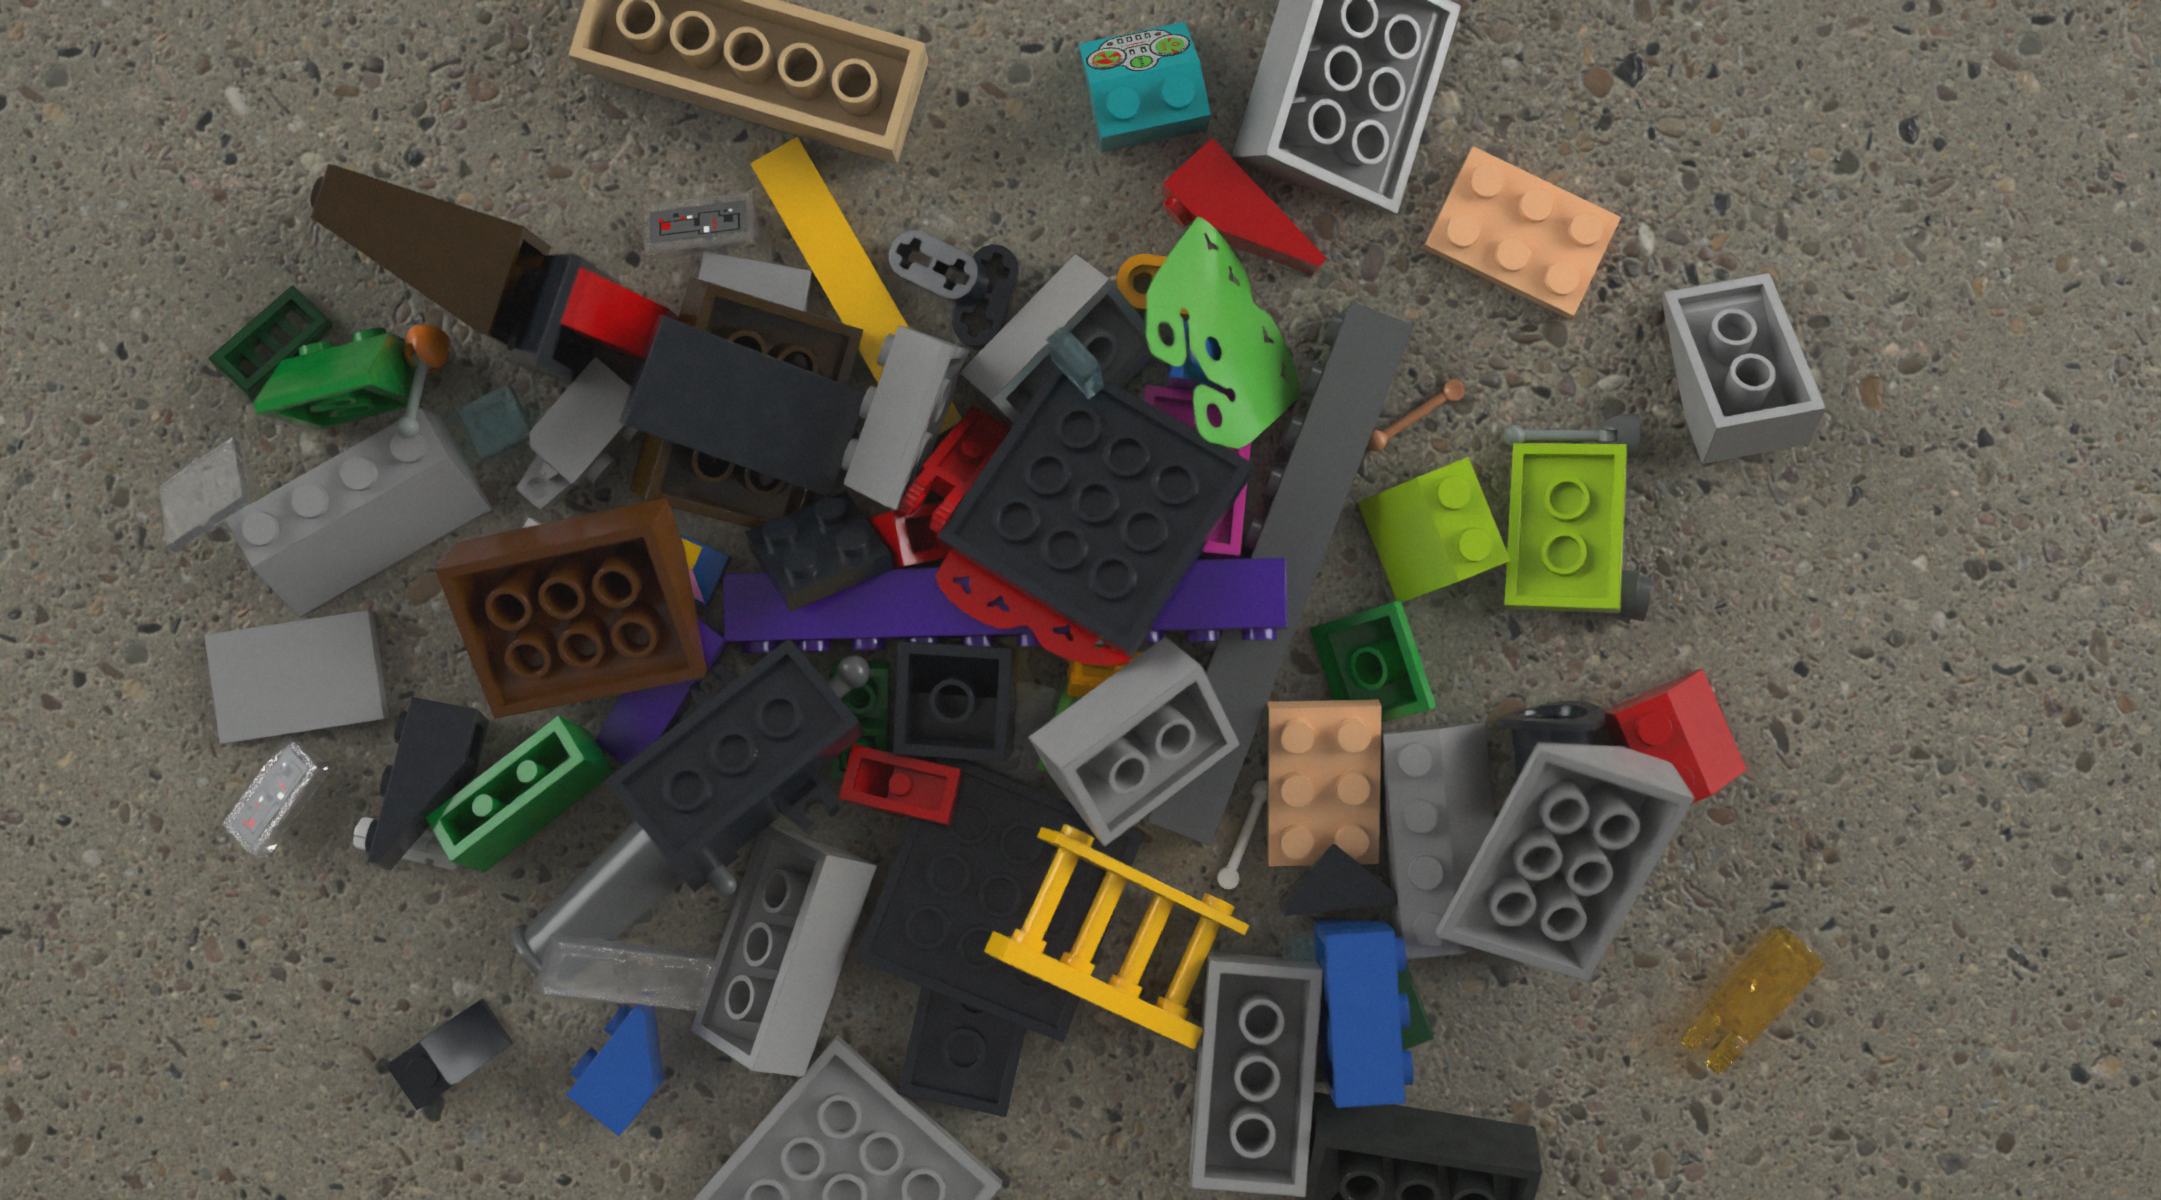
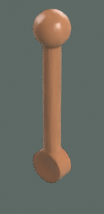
(1450, 391)

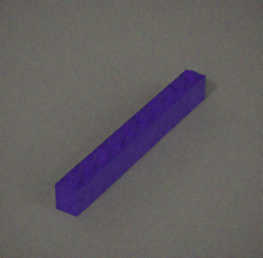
(912, 607)

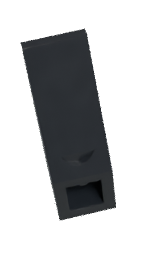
(432, 764)

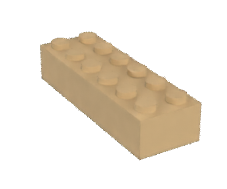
(761, 65)

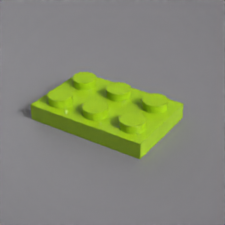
(1566, 527)

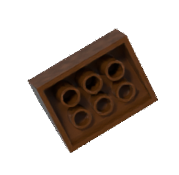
(576, 608)

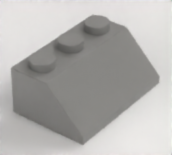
(1090, 308)
(903, 414)
(1135, 739)

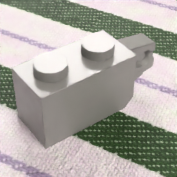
(578, 436)

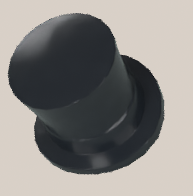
(1551, 723)

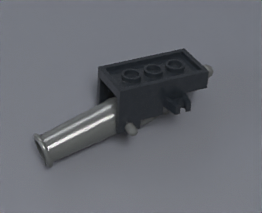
(710, 793)

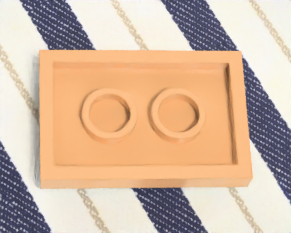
(1521, 232)
(1323, 780)

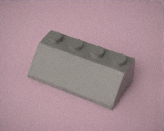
(359, 514)
(1433, 824)
(783, 951)

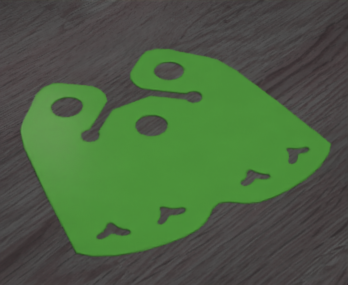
(1218, 308)

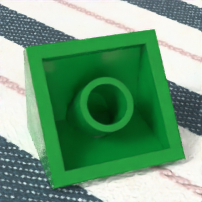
(1374, 658)

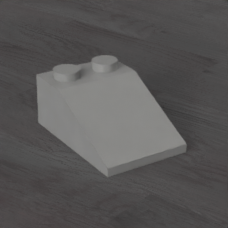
(1740, 369)

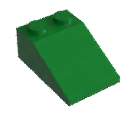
(339, 382)

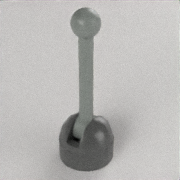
(1614, 430)

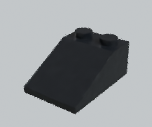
(539, 339)

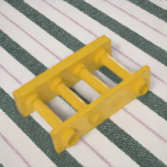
(1074, 968)

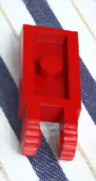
(955, 465)

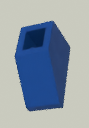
(624, 1073)

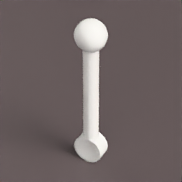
(1228, 876)

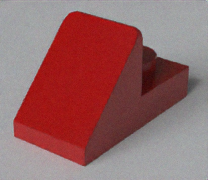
(901, 785)

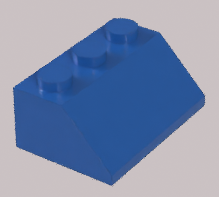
(1362, 1012)

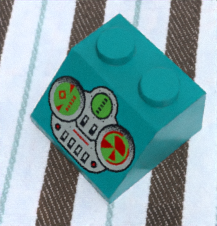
(1145, 86)

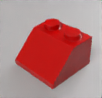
(1682, 727)

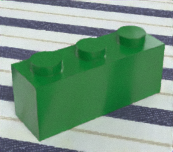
(520, 795)

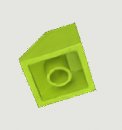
(1433, 531)

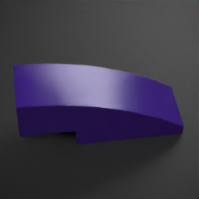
(650, 713)

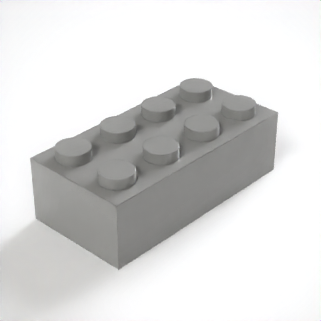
(1255, 1074)

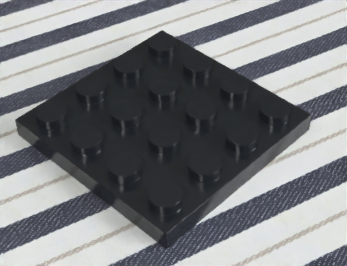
(1096, 507)
(982, 878)

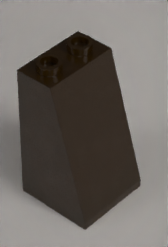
(443, 250)

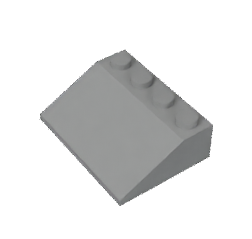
(1346, 95)
(1567, 856)

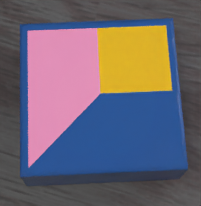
(705, 569)

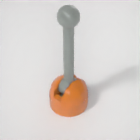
(425, 351)

